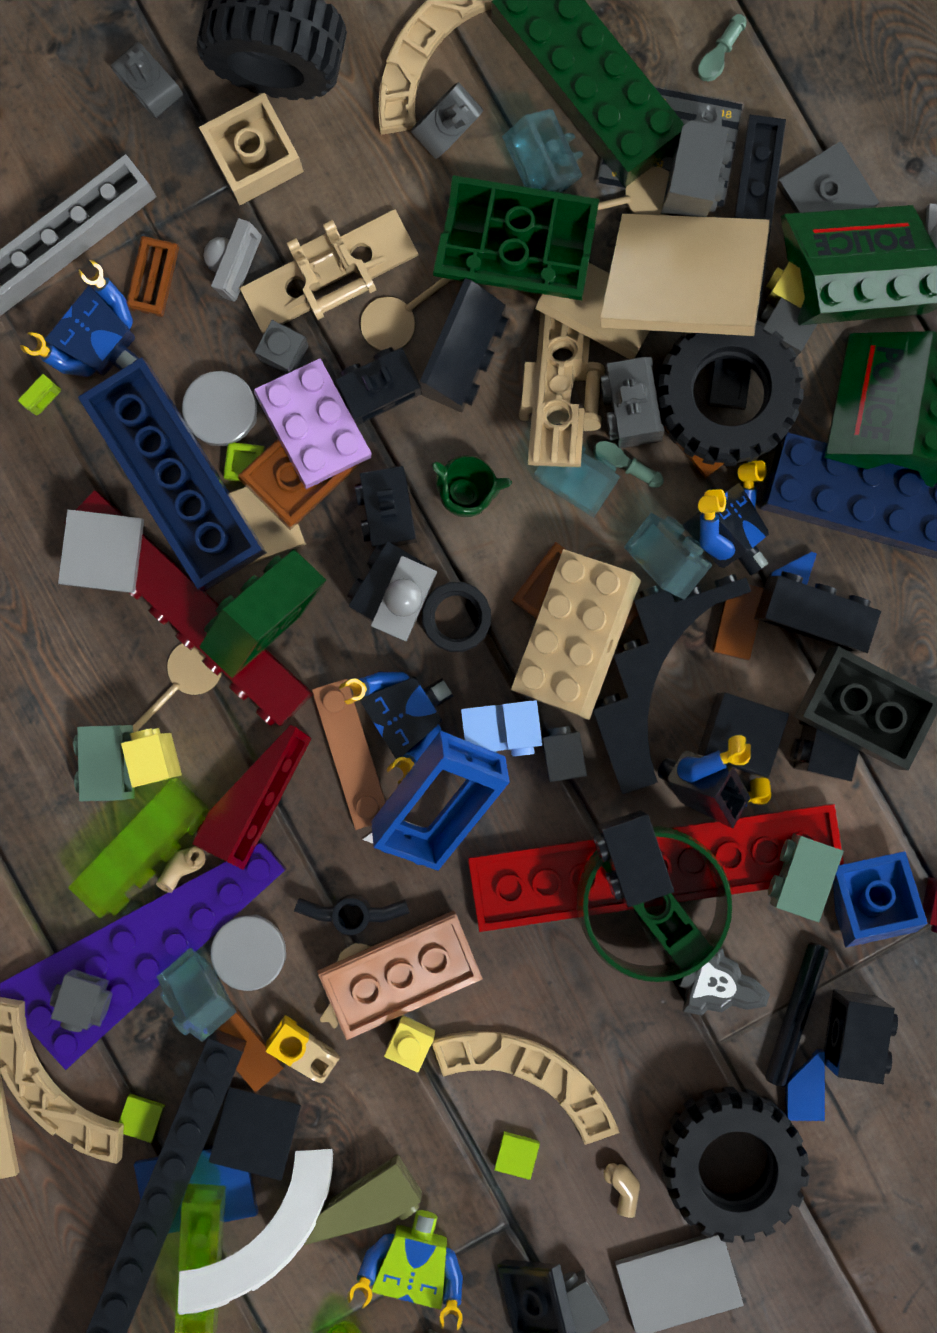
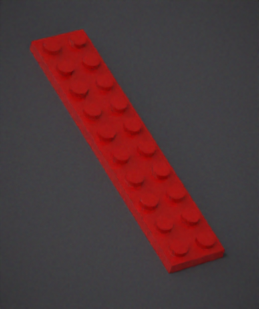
(544, 880)

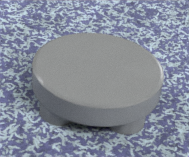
(219, 408)
(248, 952)

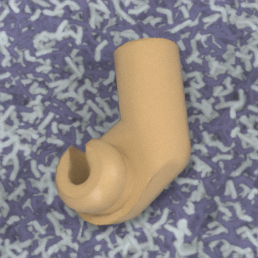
(180, 864)
(627, 1185)

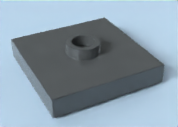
(827, 184)

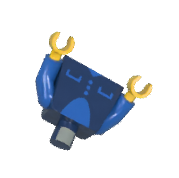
(91, 333)

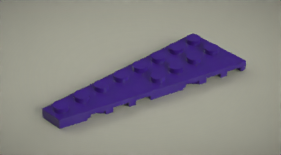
(138, 950)

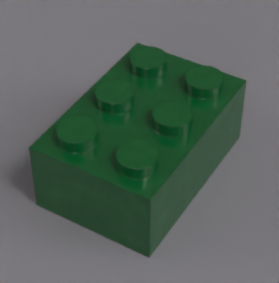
(261, 612)

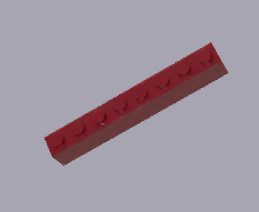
(190, 610)

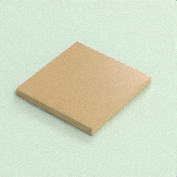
(686, 274)

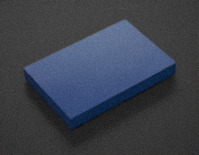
(240, 1193)

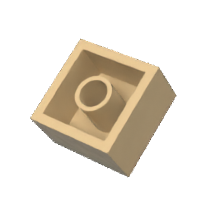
(251, 149)

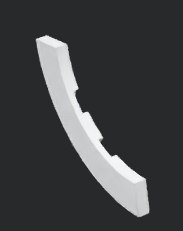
(271, 1249)

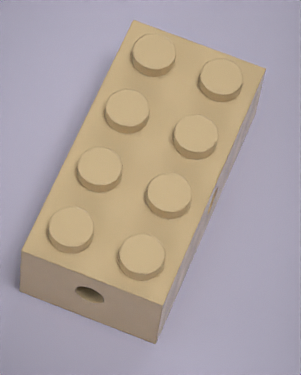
(576, 634)

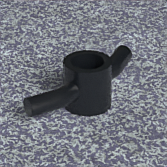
(333, 914)

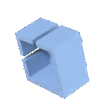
(504, 727)

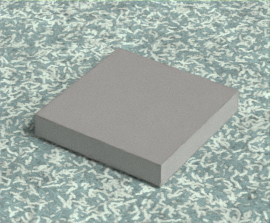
(101, 551)

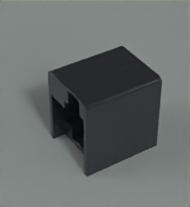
(756, 722)

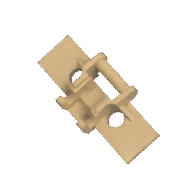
(324, 263)
(548, 396)

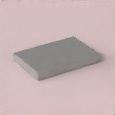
(679, 1283)

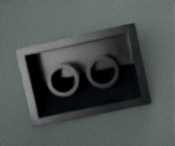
(464, 347)

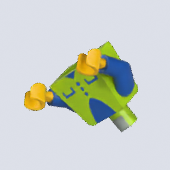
(413, 1268)

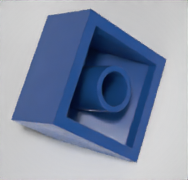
(877, 899)

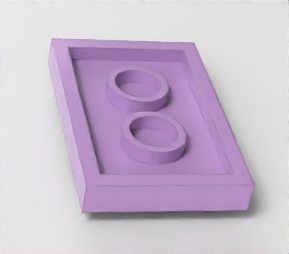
(312, 423)

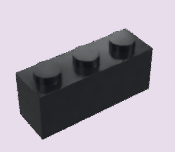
(818, 612)

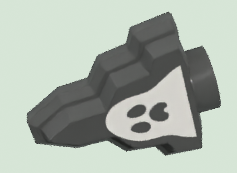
(720, 987)

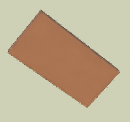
(399, 975)

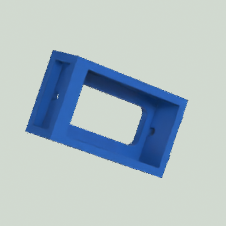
(432, 846)

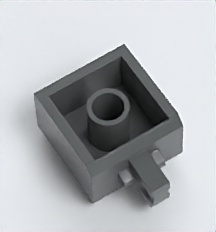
(696, 166)
(633, 402)

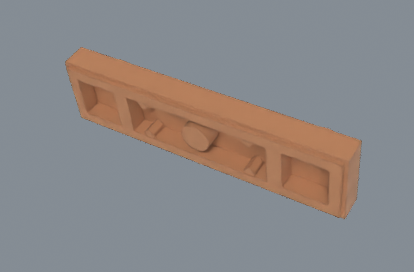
(350, 752)

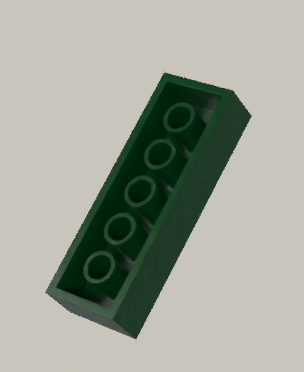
(592, 81)

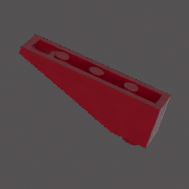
(244, 811)

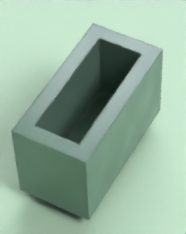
(101, 763)
(804, 877)

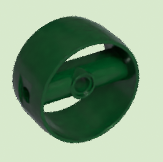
(668, 924)

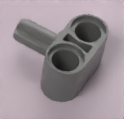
(146, 80)
(446, 120)

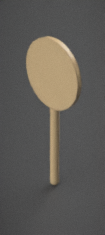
(644, 194)
(390, 321)
(187, 675)

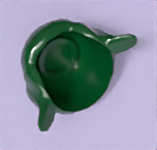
(467, 485)

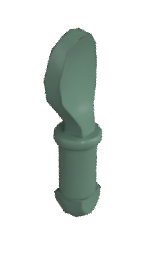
(713, 62)
(617, 457)

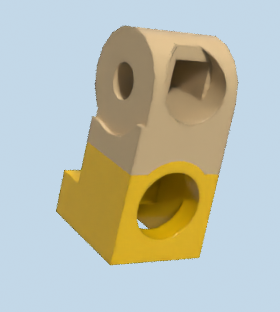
(301, 1050)

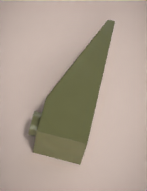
(369, 1202)

